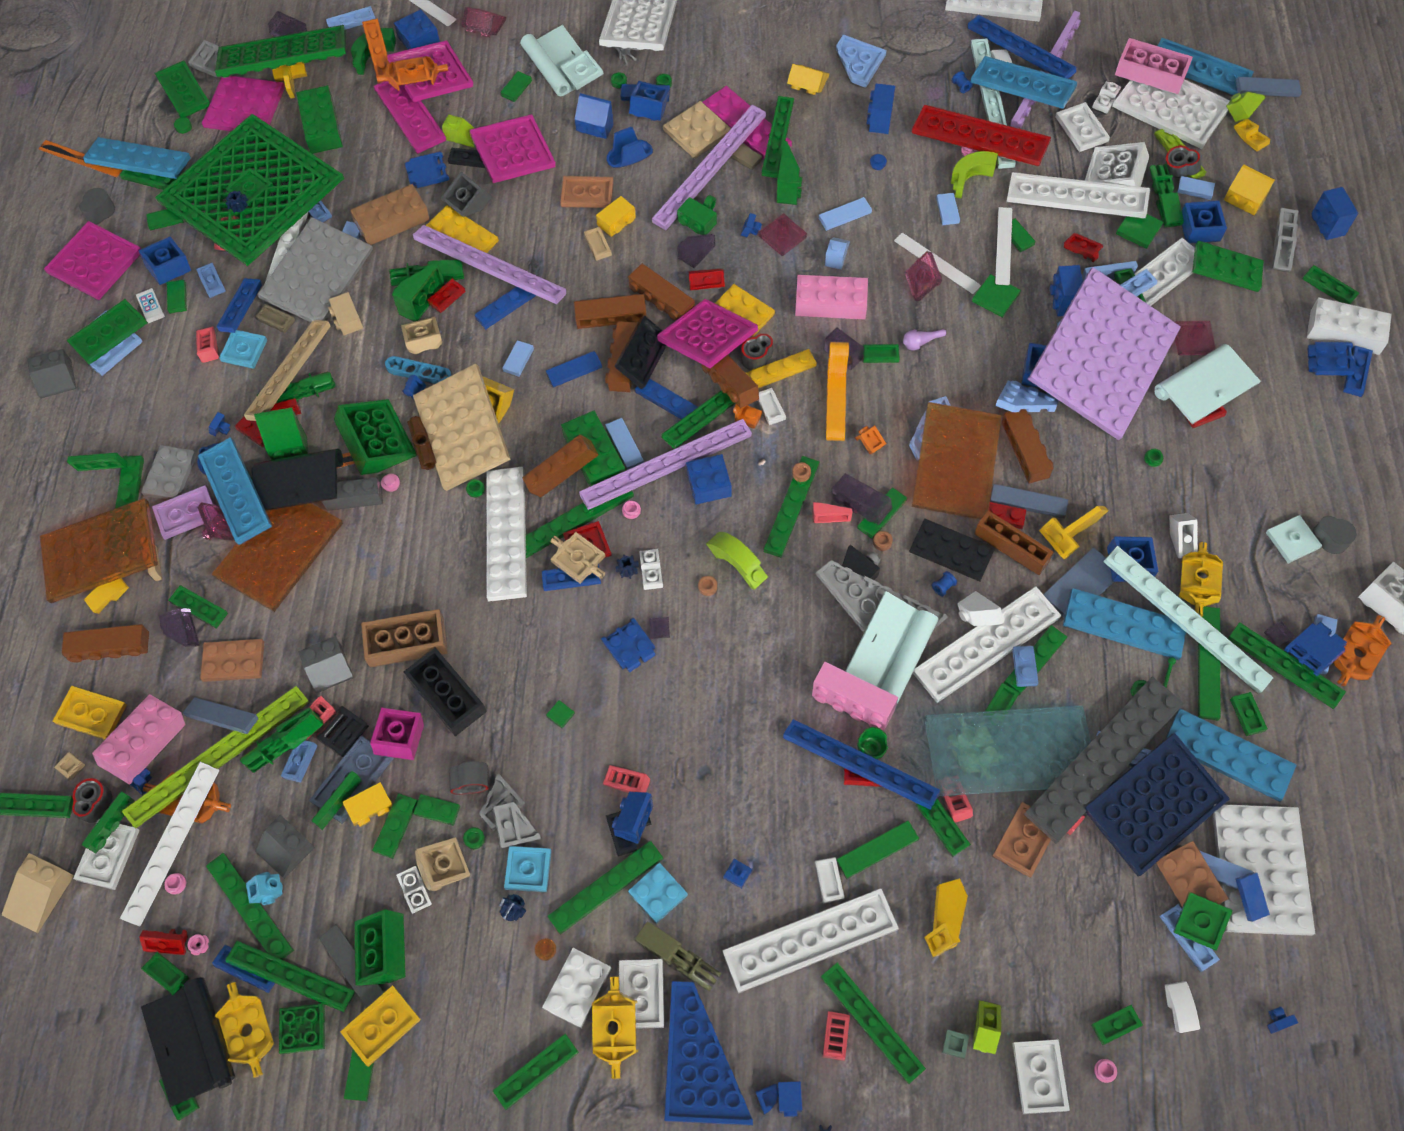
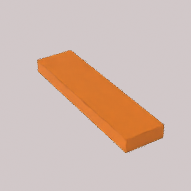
(376, 46)

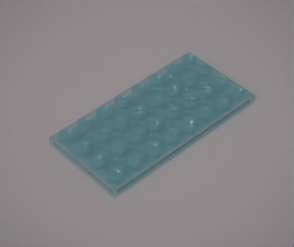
(1004, 748)

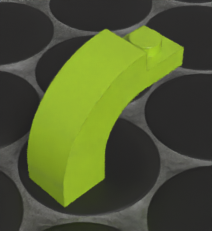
(971, 165)
(740, 556)

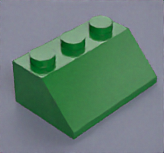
(379, 948)

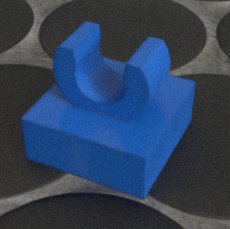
(750, 226)
(413, 386)
(219, 425)
(140, 780)
(737, 873)
(1280, 1020)

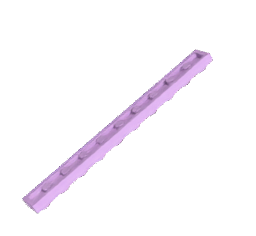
(1061, 45)
(709, 166)
(490, 264)
(664, 464)

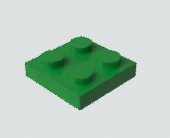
(1202, 920)

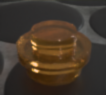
(545, 949)

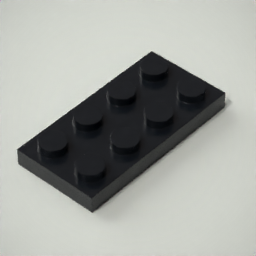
(641, 353)
(952, 549)

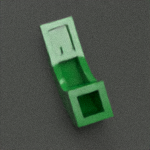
(361, 52)

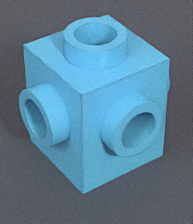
(264, 888)

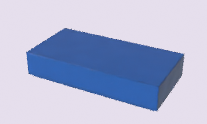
(1252, 896)

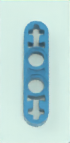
(420, 367)

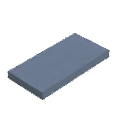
(1087, 575)
(362, 762)

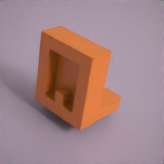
(748, 414)
(871, 438)

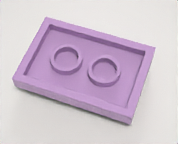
(181, 512)

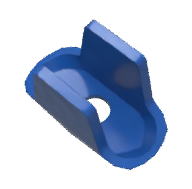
(627, 149)

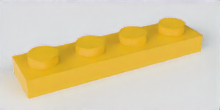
(782, 368)

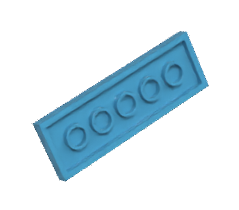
(1209, 69)
(1024, 82)
(137, 157)
(234, 491)
(1124, 624)
(1233, 755)

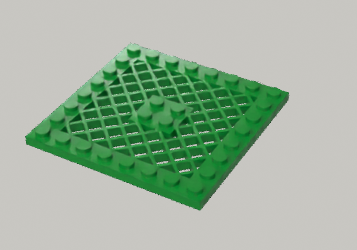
(253, 186)

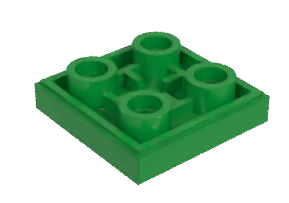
(1140, 230)
(996, 297)
(301, 1028)

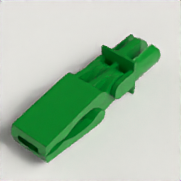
(1168, 202)
(449, 270)
(308, 387)
(287, 736)

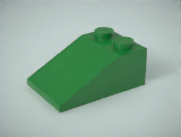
(788, 178)
(413, 293)
(282, 433)

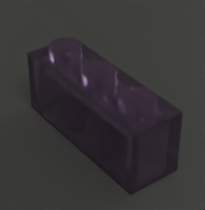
(861, 499)

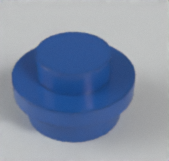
(878, 161)

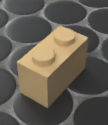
(345, 313)

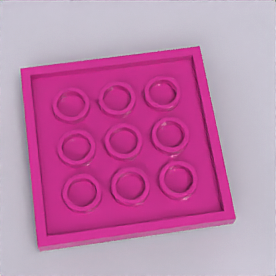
(446, 82)
(239, 98)
(512, 148)
(93, 260)
(707, 333)

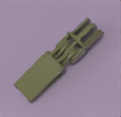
(669, 949)

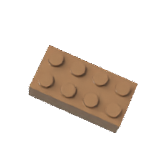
(390, 214)
(403, 637)

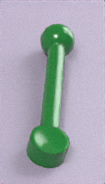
(1171, 661)

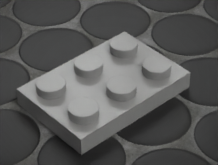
(169, 472)

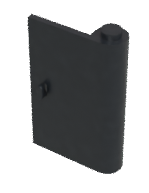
(297, 479)
(188, 1042)

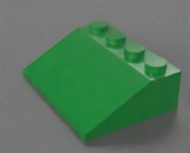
(373, 435)

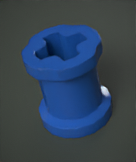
(962, 82)
(944, 583)

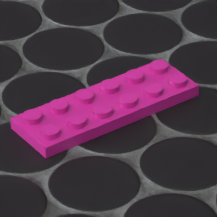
(730, 109)
(410, 117)

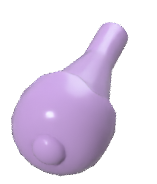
(914, 339)

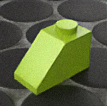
(1244, 105)
(458, 130)
(987, 1027)

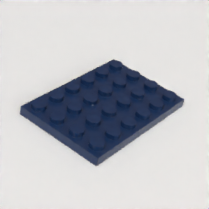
(1156, 804)

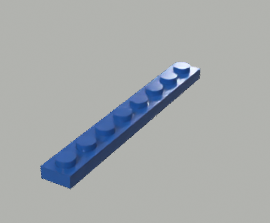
(1021, 47)
(862, 764)

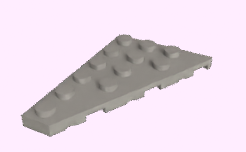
(861, 594)

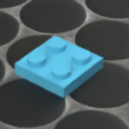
(243, 349)
(527, 869)
(658, 893)

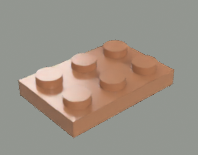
(586, 191)
(232, 660)
(1022, 843)
(1188, 871)

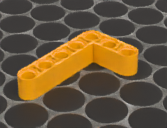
(836, 391)

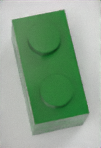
(697, 216)

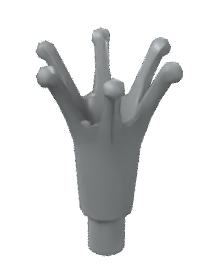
(625, 51)

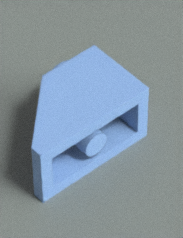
(836, 253)

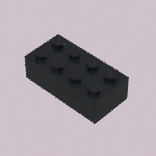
(445, 691)

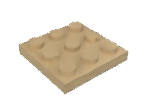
(696, 129)

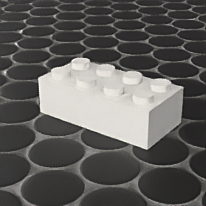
(1349, 323)

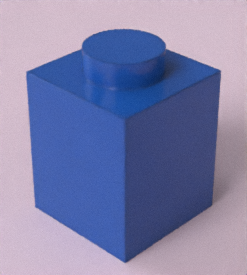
(789, 1098)

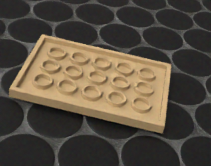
(461, 427)

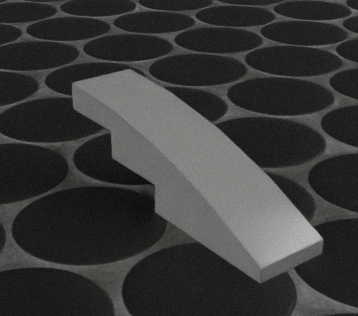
(1285, 239)

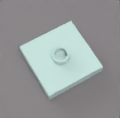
(581, 70)
(1293, 539)

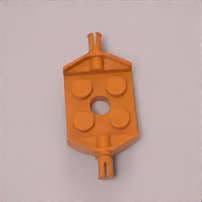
(399, 73)
(1372, 643)
(207, 809)

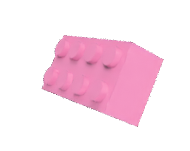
(1153, 65)
(831, 297)
(854, 696)
(139, 739)

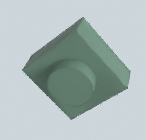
(955, 1044)

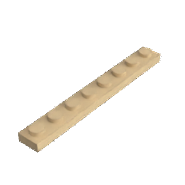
(288, 369)

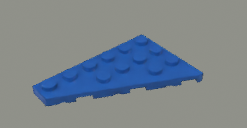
(698, 1074)

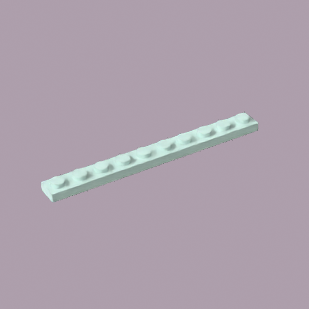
(991, 97)
(1188, 620)

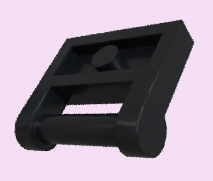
(346, 735)

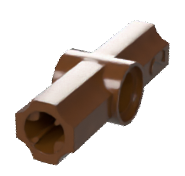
(424, 451)

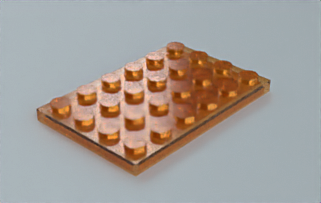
(956, 461)
(98, 550)
(278, 557)

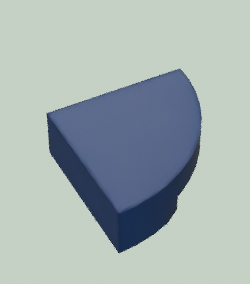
(767, 1097)

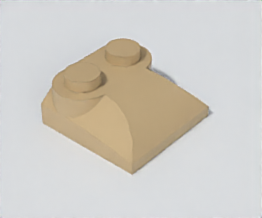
(421, 335)
(441, 864)

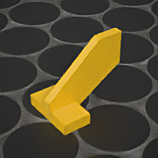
(288, 74)
(1061, 537)
(948, 917)

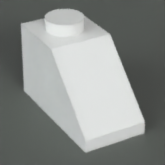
(1183, 533)
(979, 610)

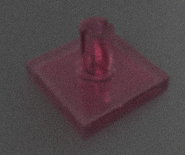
(782, 234)
(923, 276)
(1194, 338)
(214, 522)

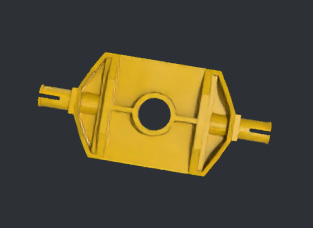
(1200, 590)
(621, 1009)
(233, 1017)

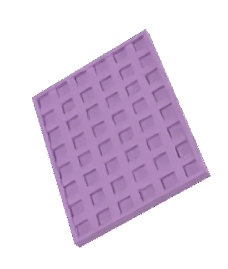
(1104, 353)

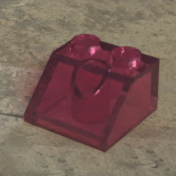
(482, 21)

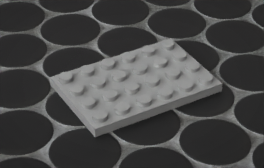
(315, 270)

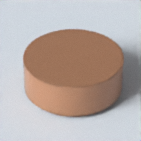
(801, 472)
(882, 540)
(707, 585)

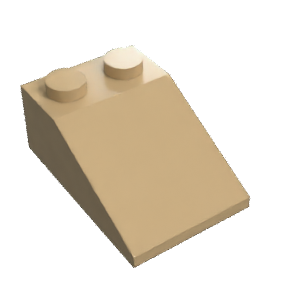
(35, 892)

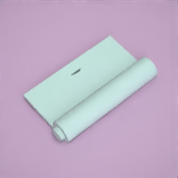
(550, 53)
(1207, 383)
(896, 647)

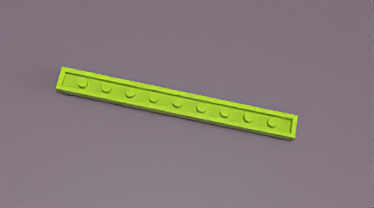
(215, 756)

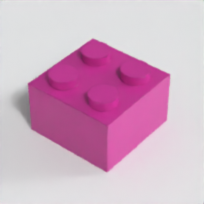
(397, 733)

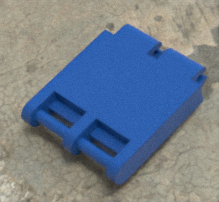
(426, 171)
(1331, 358)
(629, 645)
(1317, 647)

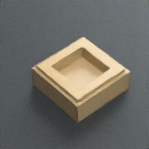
(69, 766)

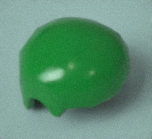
(873, 742)

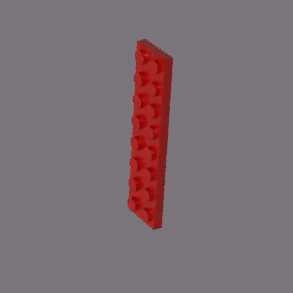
(981, 135)

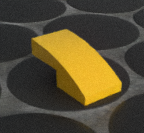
(1249, 133)
(104, 594)

